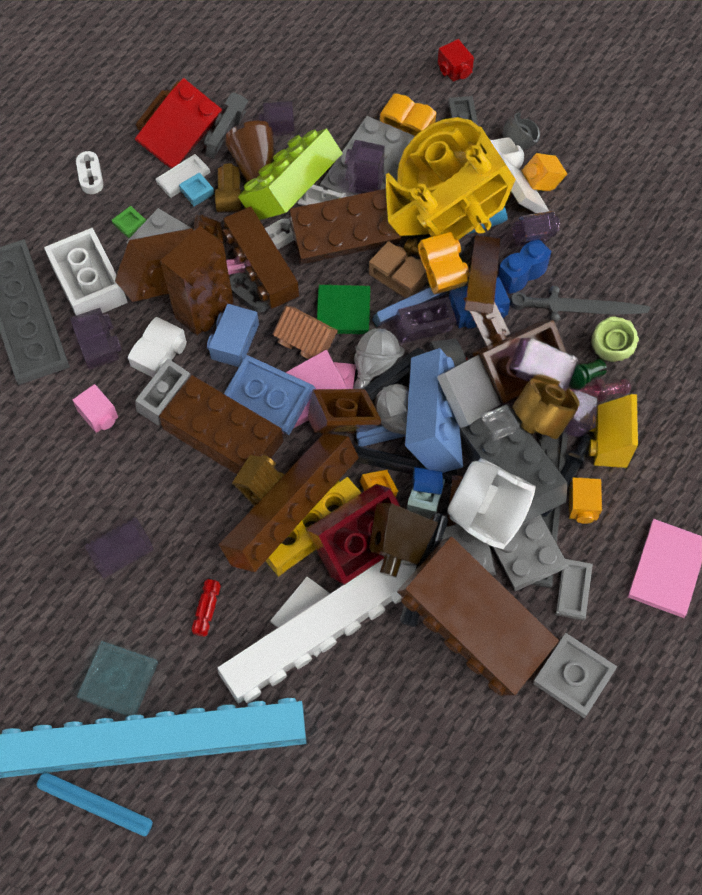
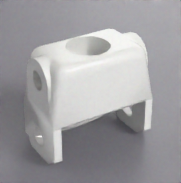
(491, 503)

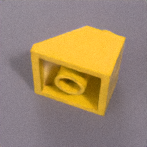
(615, 432)

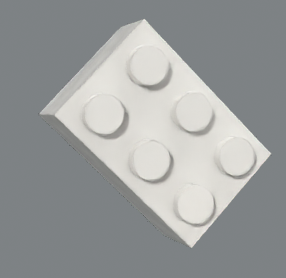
(85, 273)

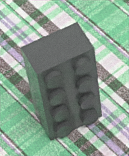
(521, 457)

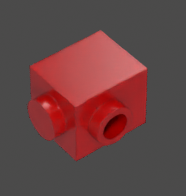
(455, 60)

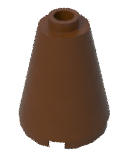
(251, 147)

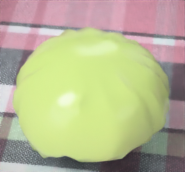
(614, 339)

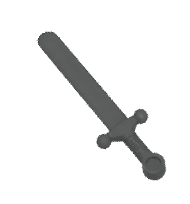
(557, 304)

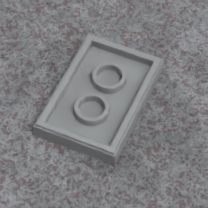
(468, 391)

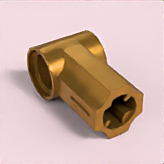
(228, 189)

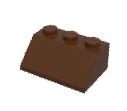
(499, 356)

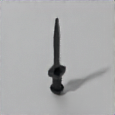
(574, 461)

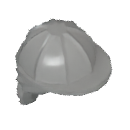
(375, 355)
(393, 407)

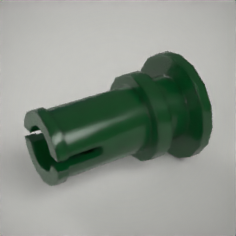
(585, 372)

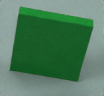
(344, 308)

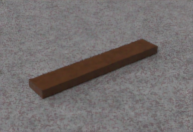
(483, 275)

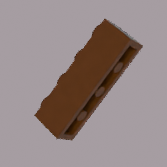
(261, 258)

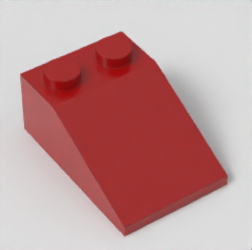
(178, 124)

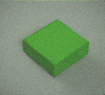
(128, 221)

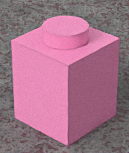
(96, 409)

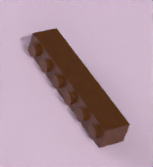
(288, 502)

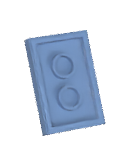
(270, 392)

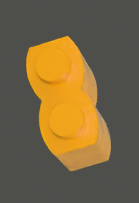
(407, 115)
(442, 263)

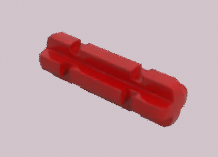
(206, 607)

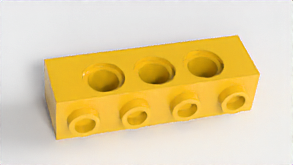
(288, 555)

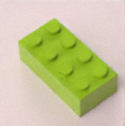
(290, 174)

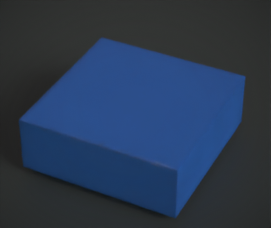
(427, 481)

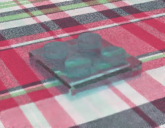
(117, 679)

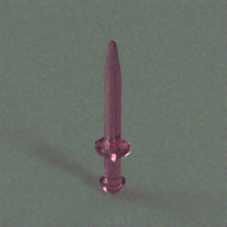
(601, 389)

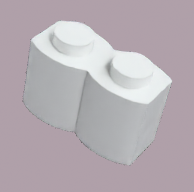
(157, 344)

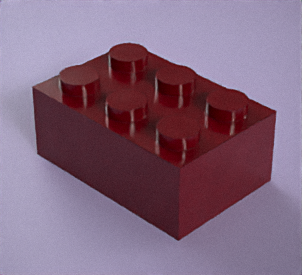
(346, 534)

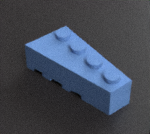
(431, 425)

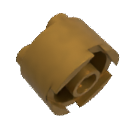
(545, 406)

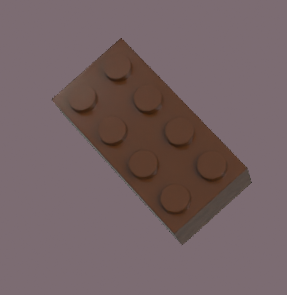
(341, 226)
(197, 280)
(219, 425)

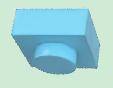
(196, 189)

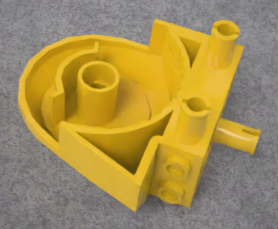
(448, 181)

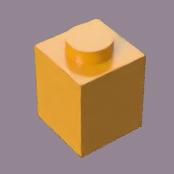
(544, 172)
(585, 500)

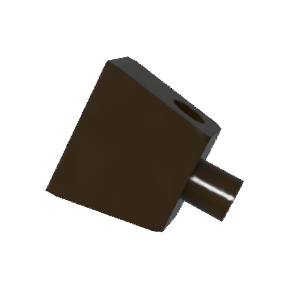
(399, 537)

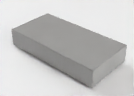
(574, 590)

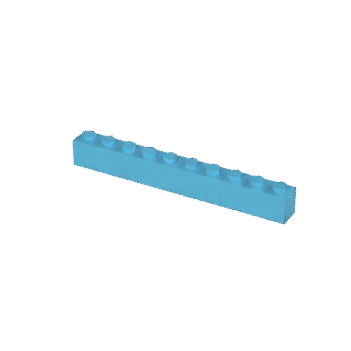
(151, 738)

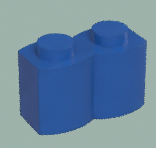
(524, 266)

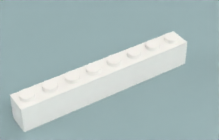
(310, 631)

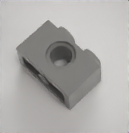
(161, 390)

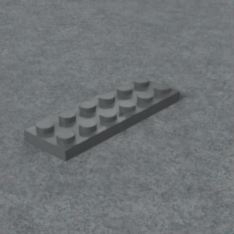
(26, 318)

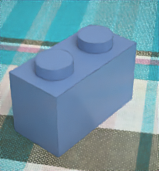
(233, 335)

